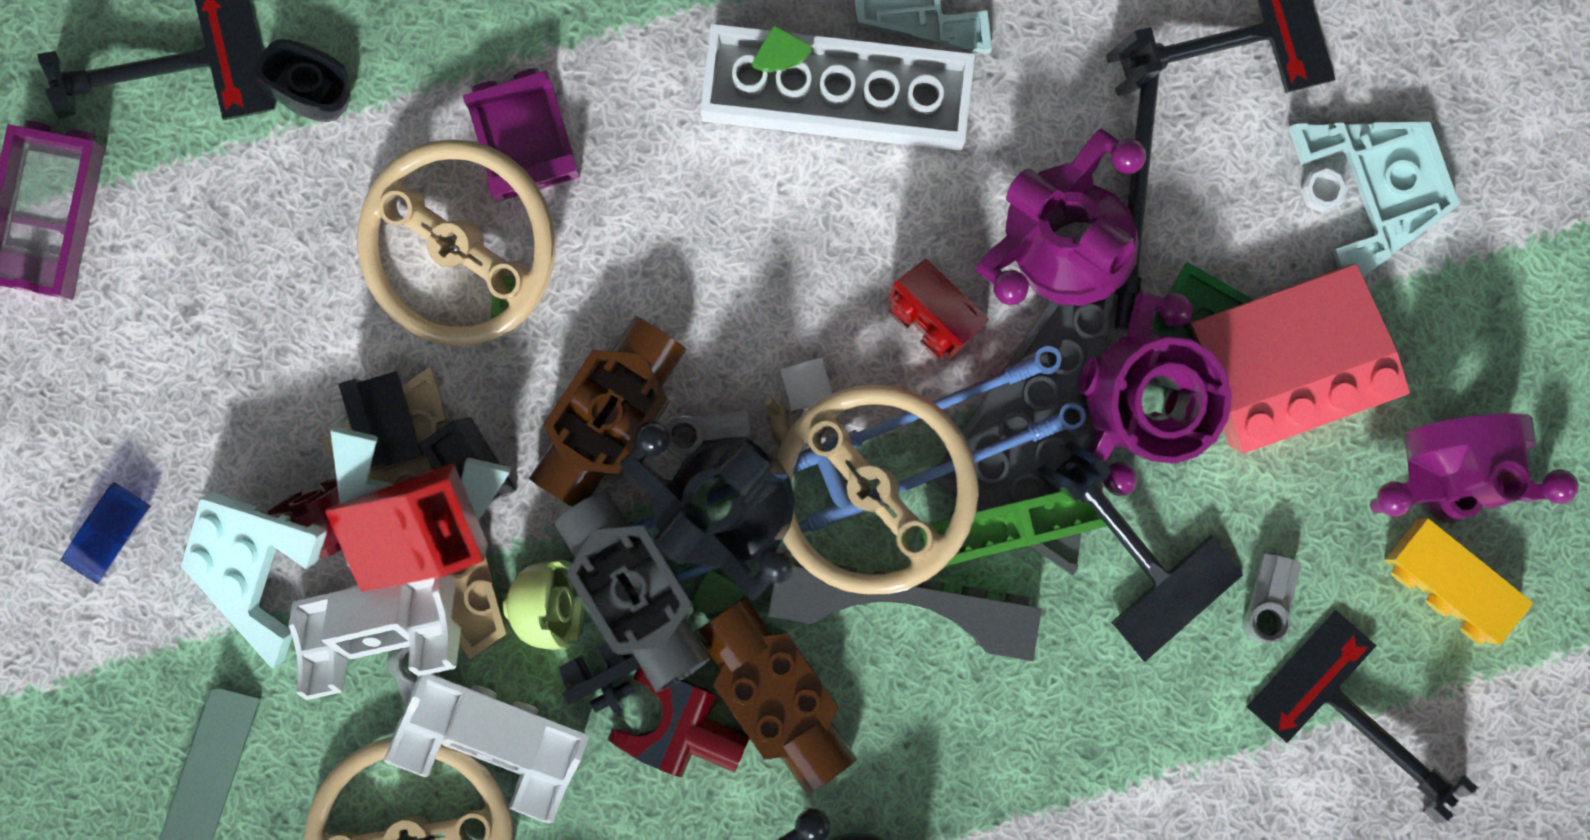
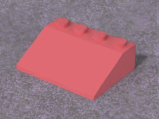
(1302, 358)

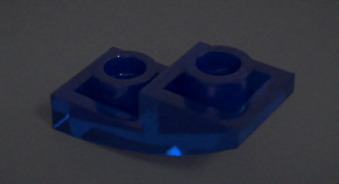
(105, 533)

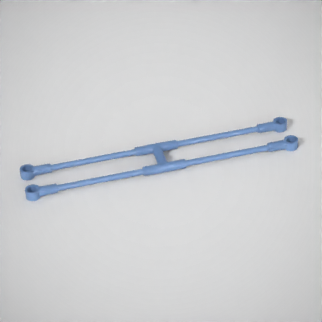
(842, 505)

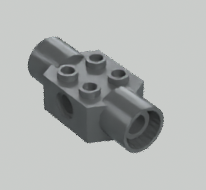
(631, 591)

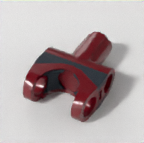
(683, 732)

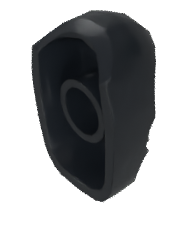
(304, 80)

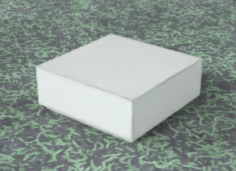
(805, 383)

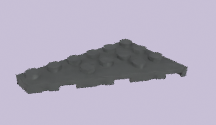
(1009, 409)

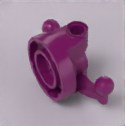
(1058, 197)
(1115, 383)
(1472, 461)

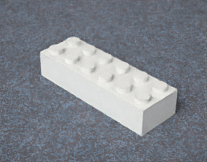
(841, 89)

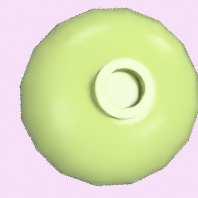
(543, 606)

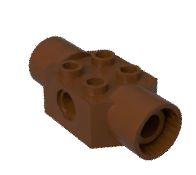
(602, 410)
(776, 696)

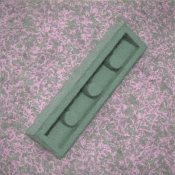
(210, 765)

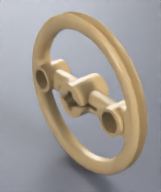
(382, 203)
(939, 548)
(494, 815)

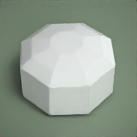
(1324, 189)

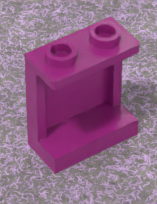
(525, 125)

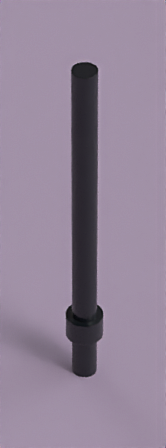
(1137, 198)

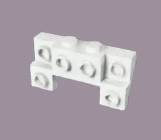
(369, 622)
(492, 732)

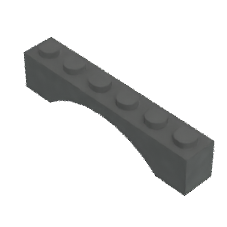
(997, 626)

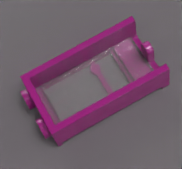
(45, 206)

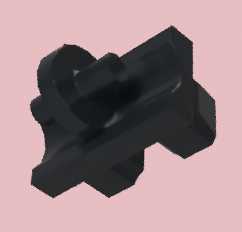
(581, 683)

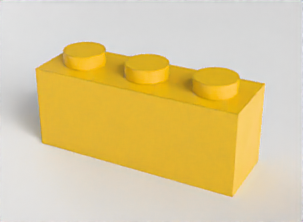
(1457, 583)

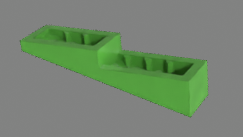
(1022, 525)

